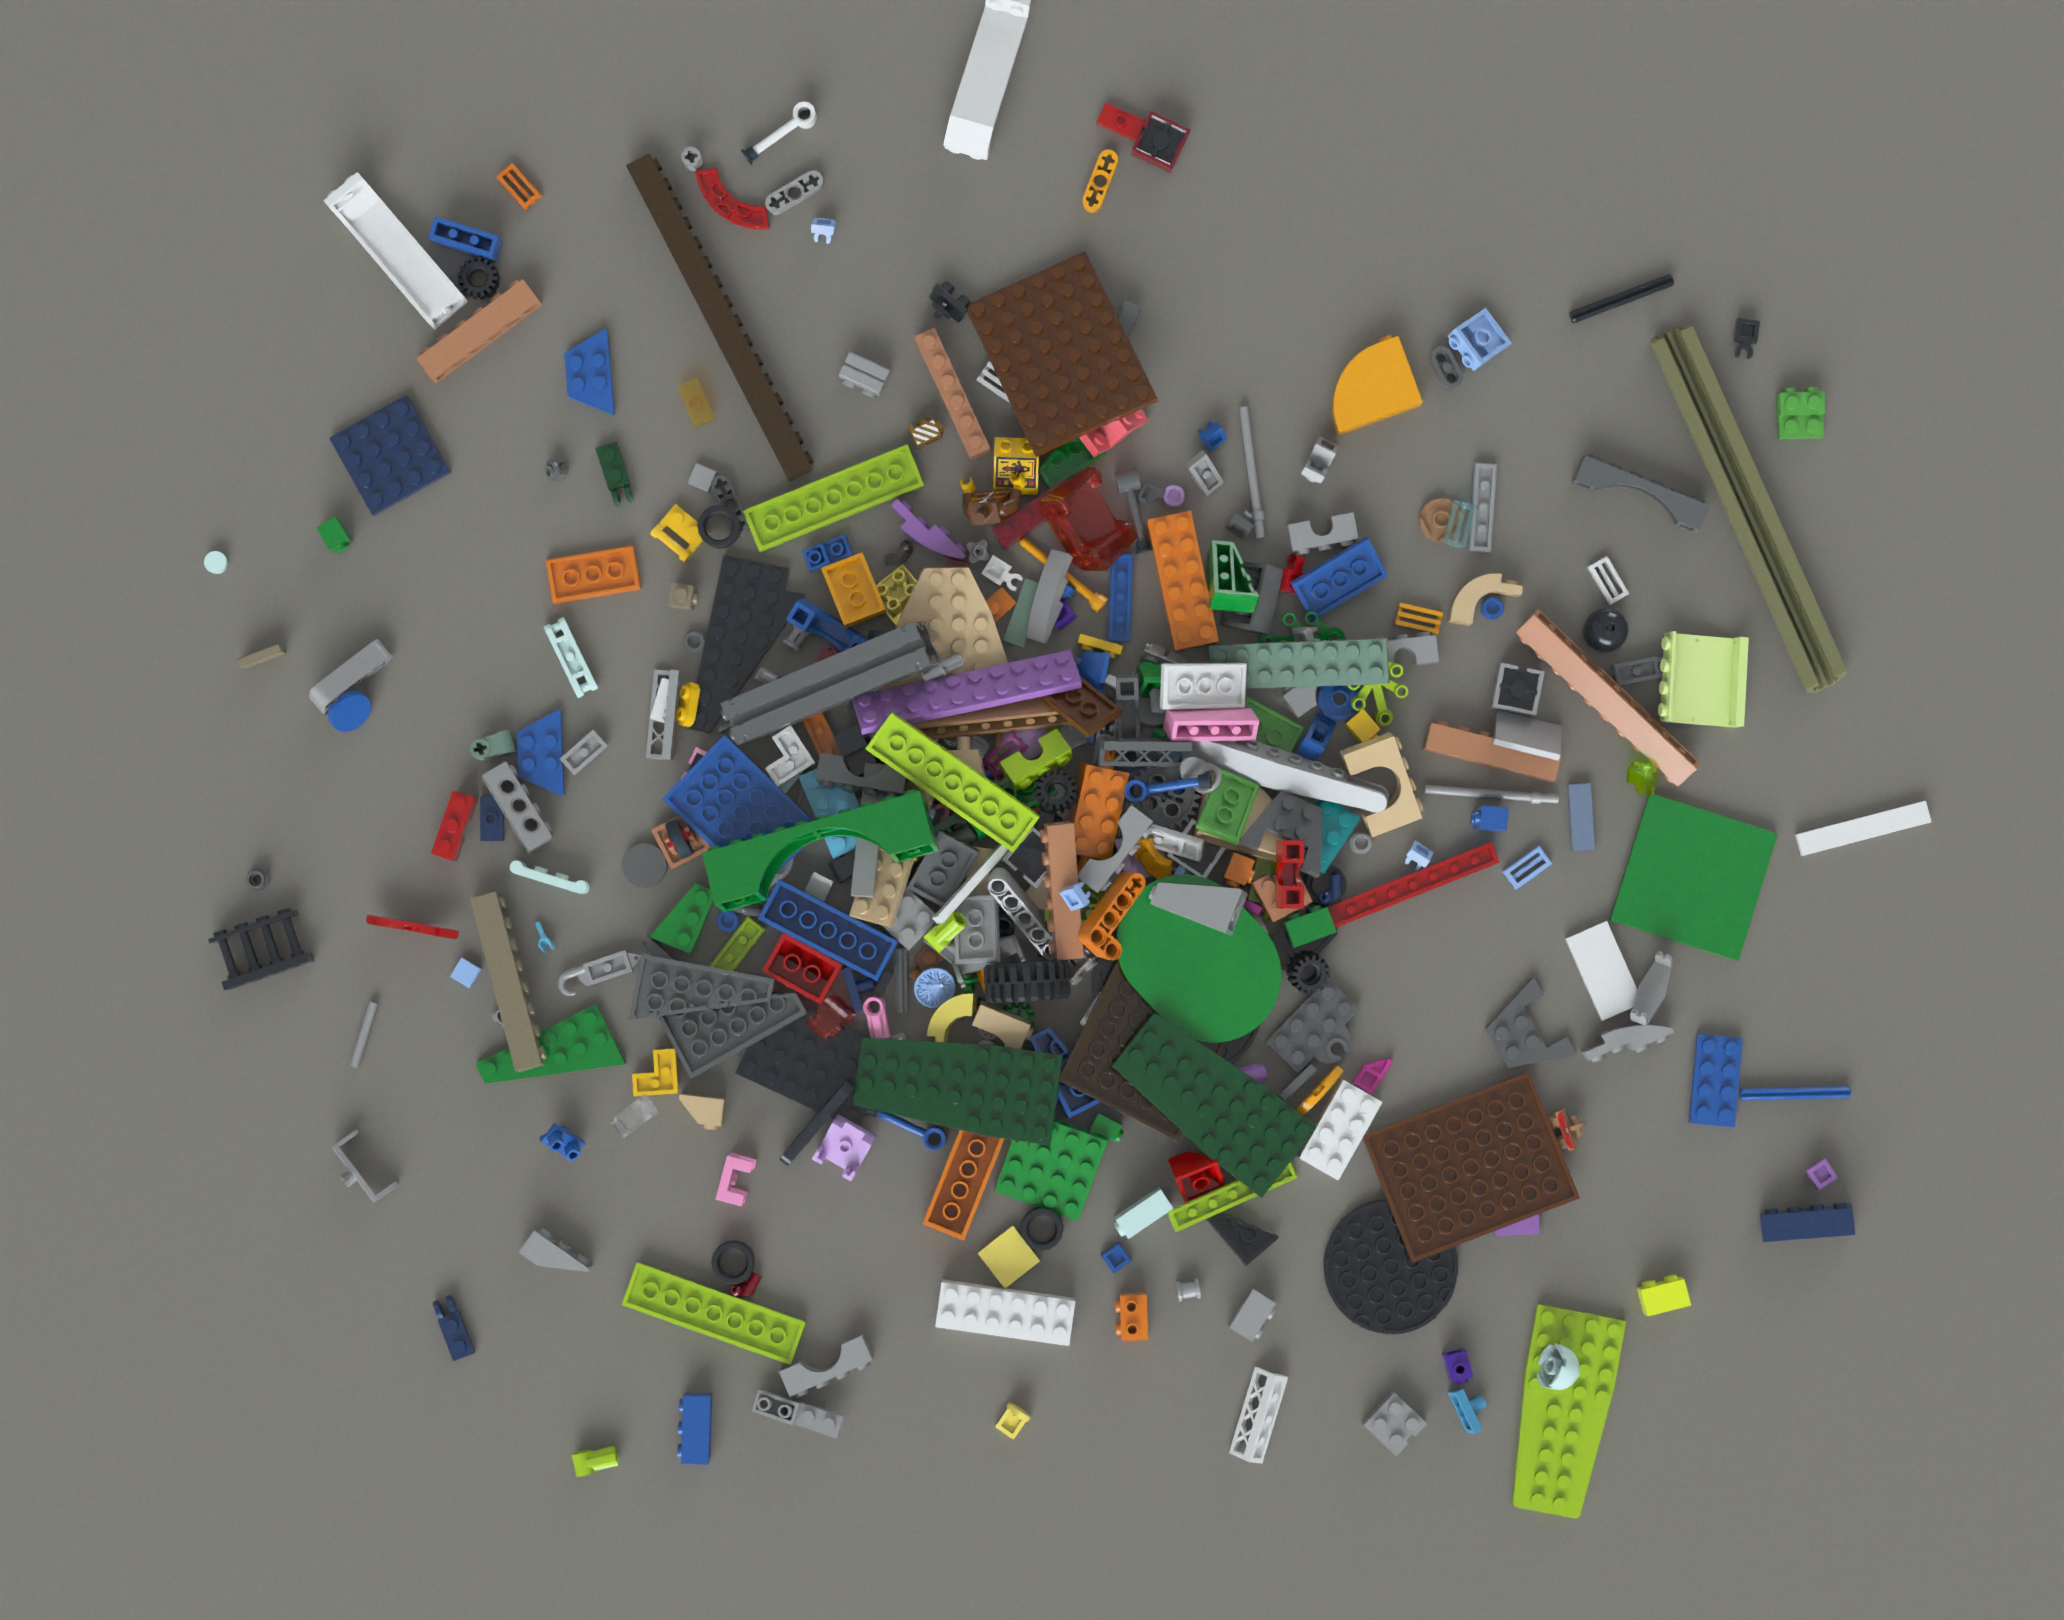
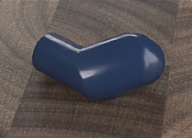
(1332, 892)

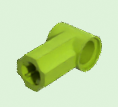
(942, 933)
(588, 1461)

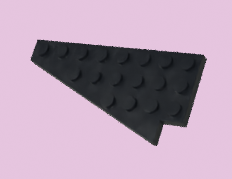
(743, 625)

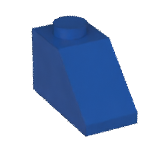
(1316, 738)

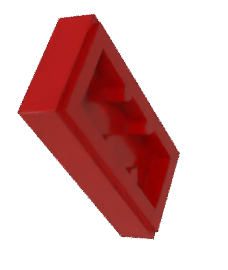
(1120, 122)

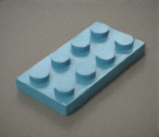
(830, 802)

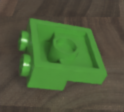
(1800, 413)

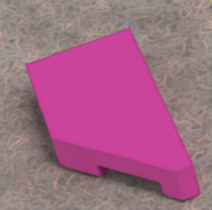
(1371, 1075)

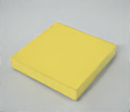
(1008, 1256)

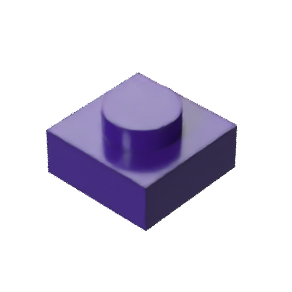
(1065, 616)

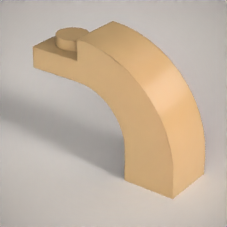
(1466, 599)

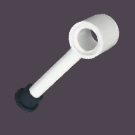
(751, 153)

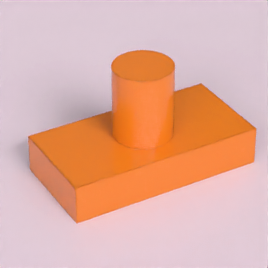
(1000, 604)

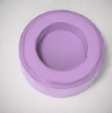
(1174, 496)

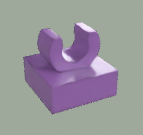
(1821, 1174)

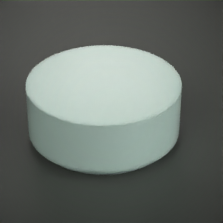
(216, 562)

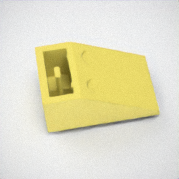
(896, 591)

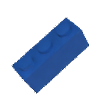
(465, 239)
(695, 1428)

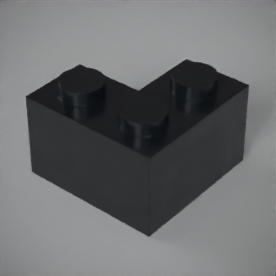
(852, 746)

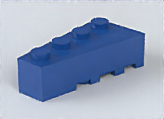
(1069, 1099)

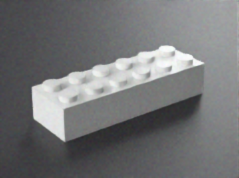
(1005, 1312)

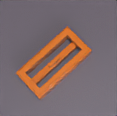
(531, 200)

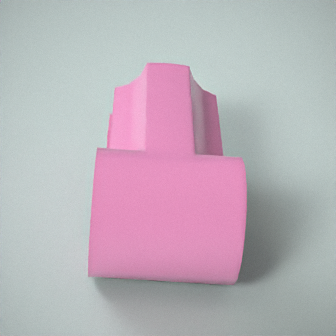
(877, 1020)

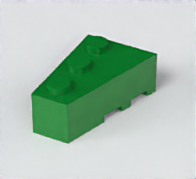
(1227, 579)
(687, 920)

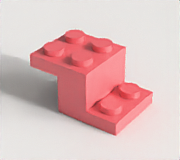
(1113, 433)

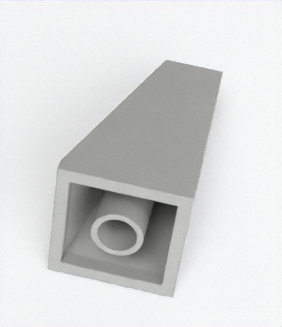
(1206, 905)

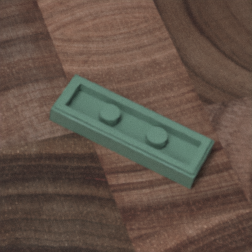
(1019, 621)

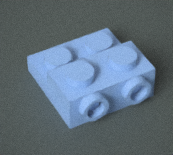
(1478, 339)

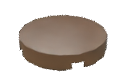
(1435, 518)

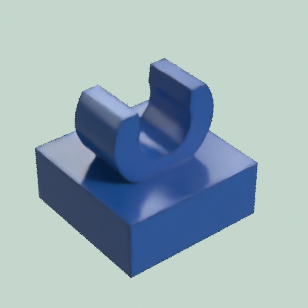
(1212, 436)

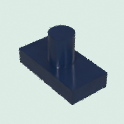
(856, 988)

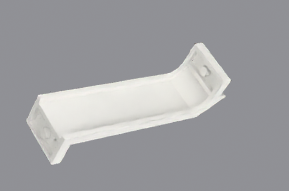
(986, 77)
(395, 250)

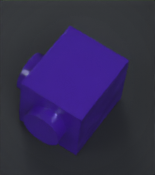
(1457, 1366)

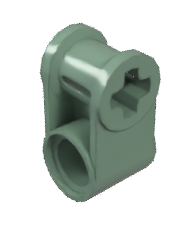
(497, 745)

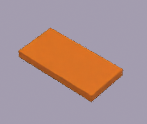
(593, 574)

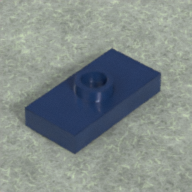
(491, 820)

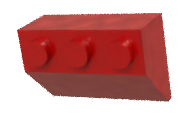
(802, 968)

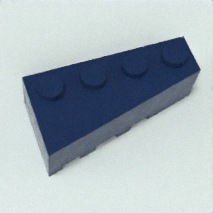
(1807, 1223)

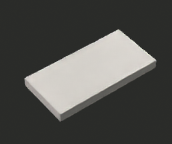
(1203, 685)
(1603, 970)

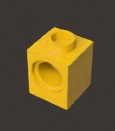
(1362, 727)

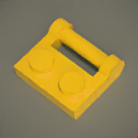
(682, 525)

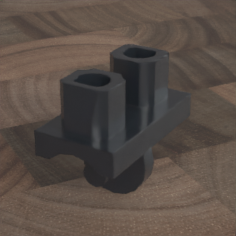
(947, 304)

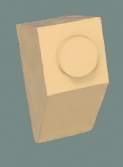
(705, 1109)

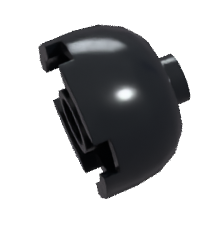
(1605, 630)

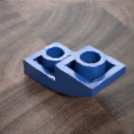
(828, 553)

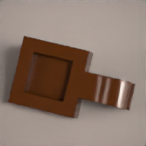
(926, 959)

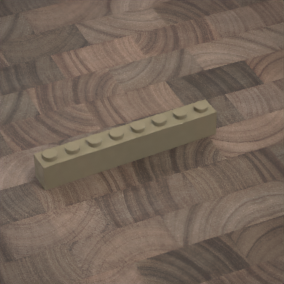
(508, 982)

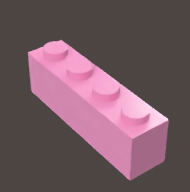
(1211, 724)

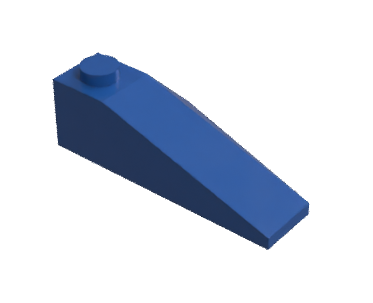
(1093, 669)

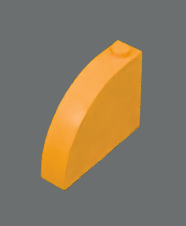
(1374, 387)

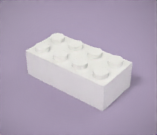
(1339, 1129)

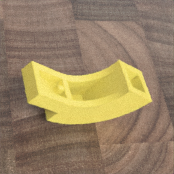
(949, 1013)

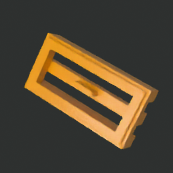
(1437, 622)

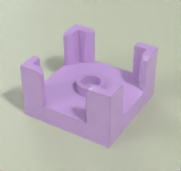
(845, 1146)

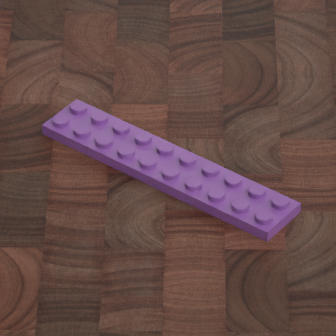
(969, 691)

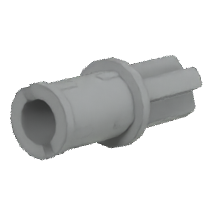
(945, 666)

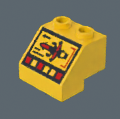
(1015, 457)

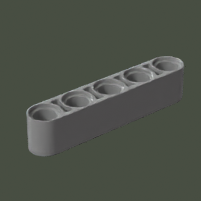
(1020, 905)

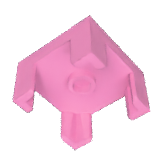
(729, 1178)

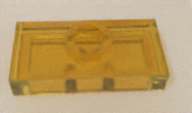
(696, 403)

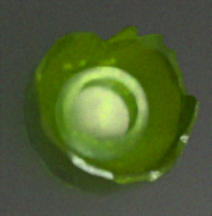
(1643, 776)

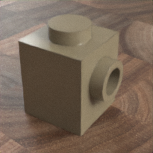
(683, 596)

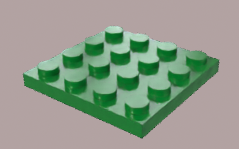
(1054, 1174)

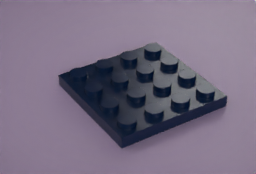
(390, 455)

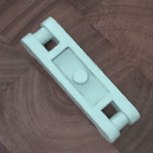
(570, 657)
(540, 874)

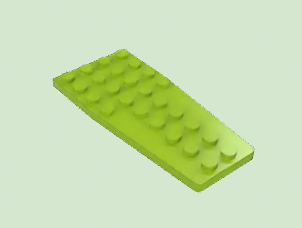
(1565, 1426)

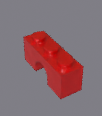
(450, 834)
(1288, 863)

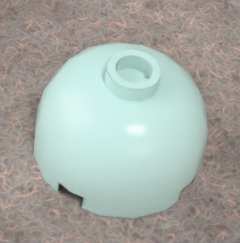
(1558, 1367)

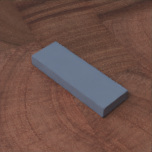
(1581, 817)

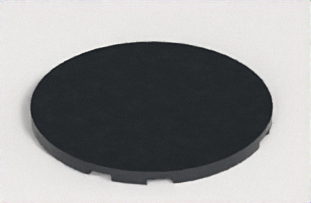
(1374, 1277)

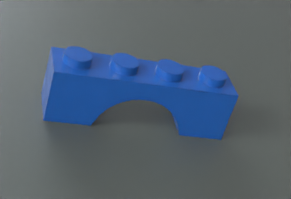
(819, 622)

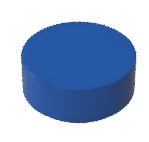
(1492, 608)
(728, 921)

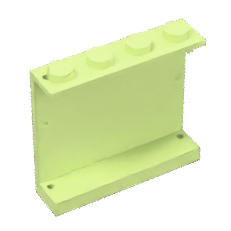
(1703, 680)

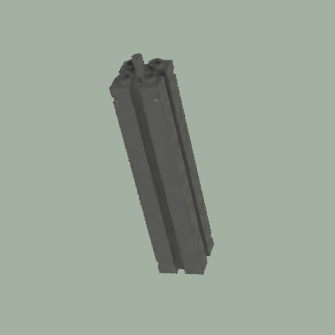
(829, 683)

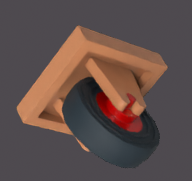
(679, 842)

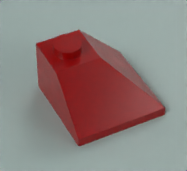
(1195, 1174)

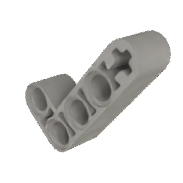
(349, 675)

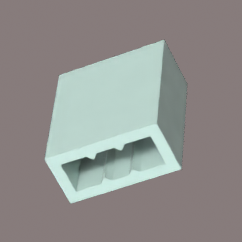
(1142, 1213)

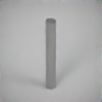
(363, 1035)

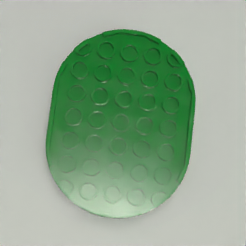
(1195, 975)

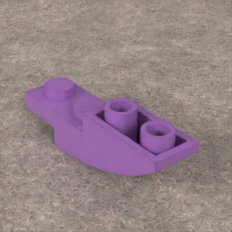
(934, 539)

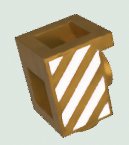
(926, 432)

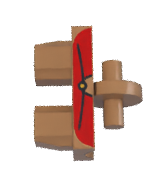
(1561, 1120)

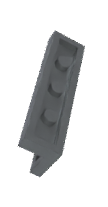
(1123, 745)

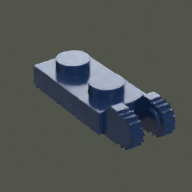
(454, 1330)

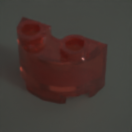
(830, 1016)

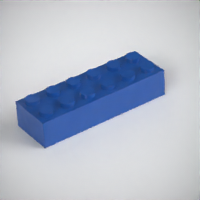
(828, 930)

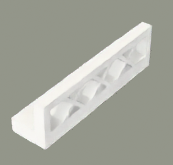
(1262, 1417)

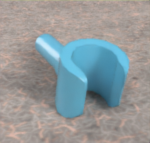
(544, 941)

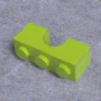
(1023, 772)

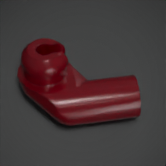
(746, 1289)

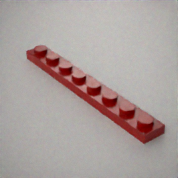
(1413, 884)

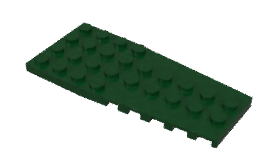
(962, 1086)
(1214, 1103)

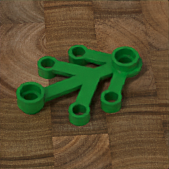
(1322, 627)

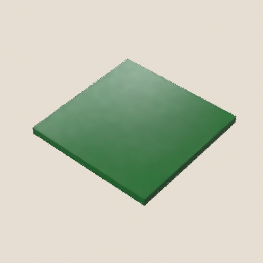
(1693, 877)

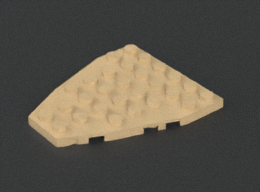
(955, 619)

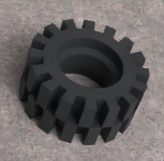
(478, 291)
(1056, 804)
(1315, 980)

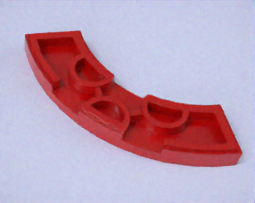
(728, 207)
(412, 926)

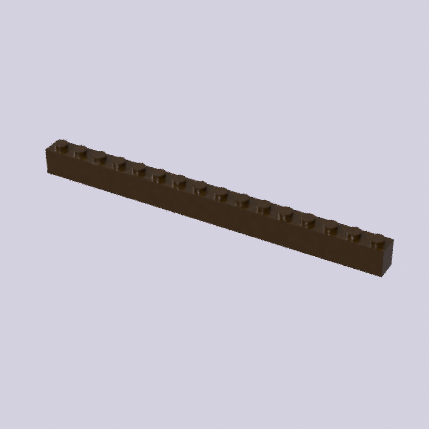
(719, 317)

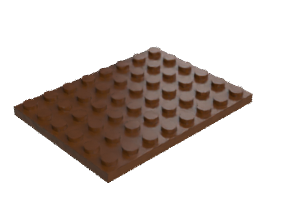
(1061, 354)
(1470, 1167)

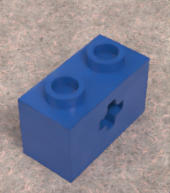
(1489, 818)

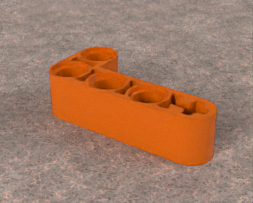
(1128, 888)

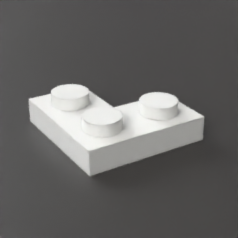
(795, 757)

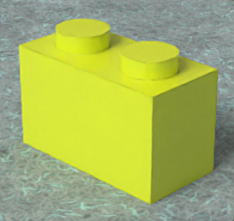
(1663, 1295)

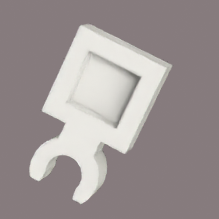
(998, 571)

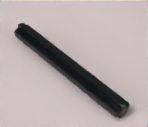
(1621, 298)

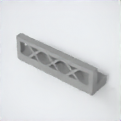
(670, 718)

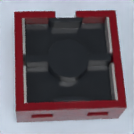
(1160, 142)

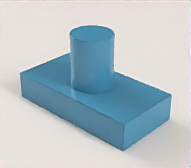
(1467, 1409)

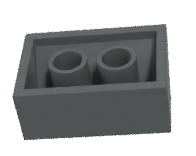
(1266, 581)

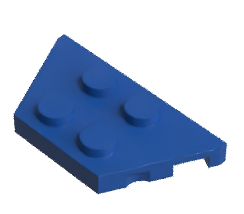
(590, 373)
(539, 753)

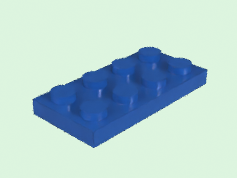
(1339, 578)
(1715, 1080)

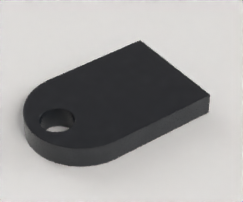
(1283, 943)

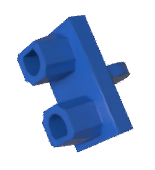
(563, 1141)

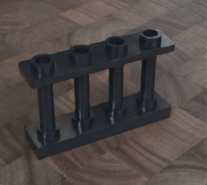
(276, 965)

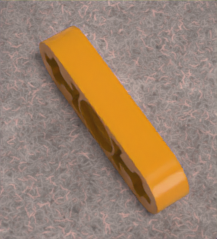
(1089, 193)

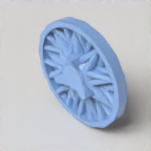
(934, 987)

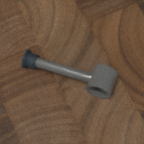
(1127, 482)

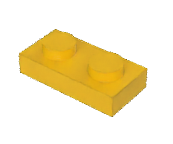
(1090, 643)

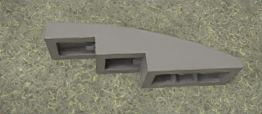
(1047, 596)

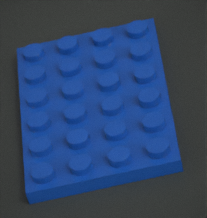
(732, 798)

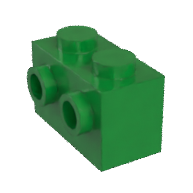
(1309, 926)

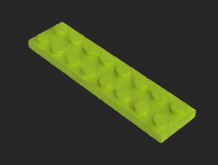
(833, 498)
(952, 782)
(713, 1313)

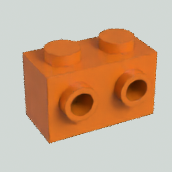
(1238, 870)
(1133, 1316)

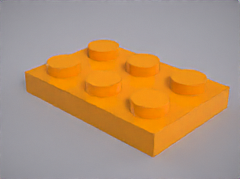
(853, 590)

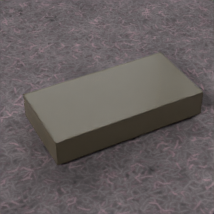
(261, 656)

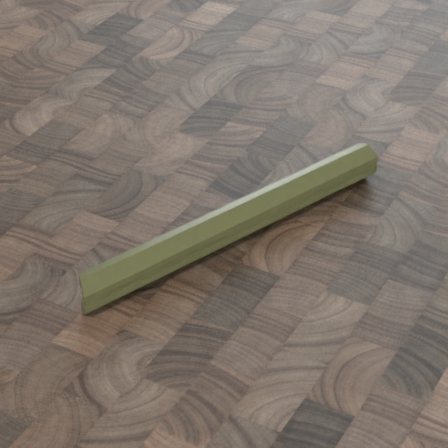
(1748, 508)

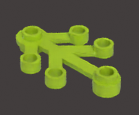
(1379, 697)

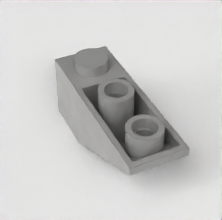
(547, 1252)

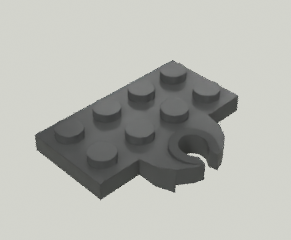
(1315, 1028)

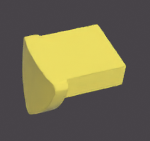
(1012, 1420)

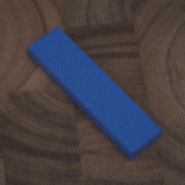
(1120, 599)

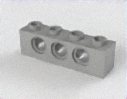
(507, 774)

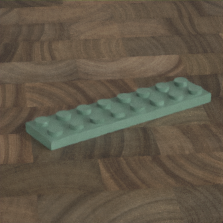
(1308, 662)

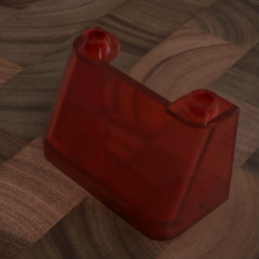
(1086, 523)

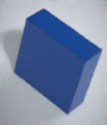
(1116, 1257)

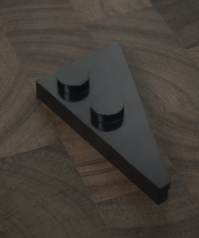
(1243, 1239)

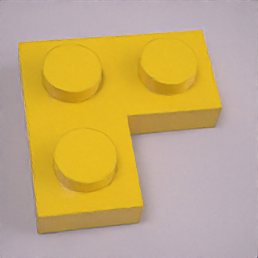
(663, 1079)

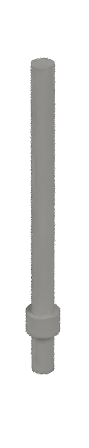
(1258, 515)
(1534, 797)

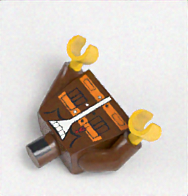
(991, 506)

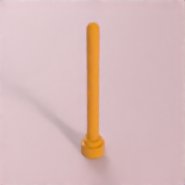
(1095, 600)

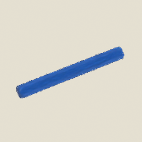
(1787, 1093)

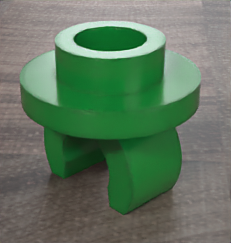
(969, 980)

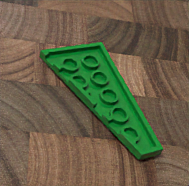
(570, 1046)

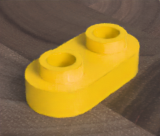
(688, 704)

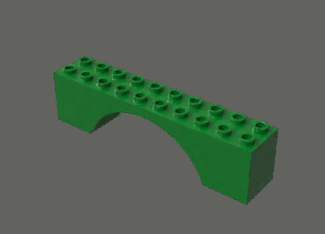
(745, 869)

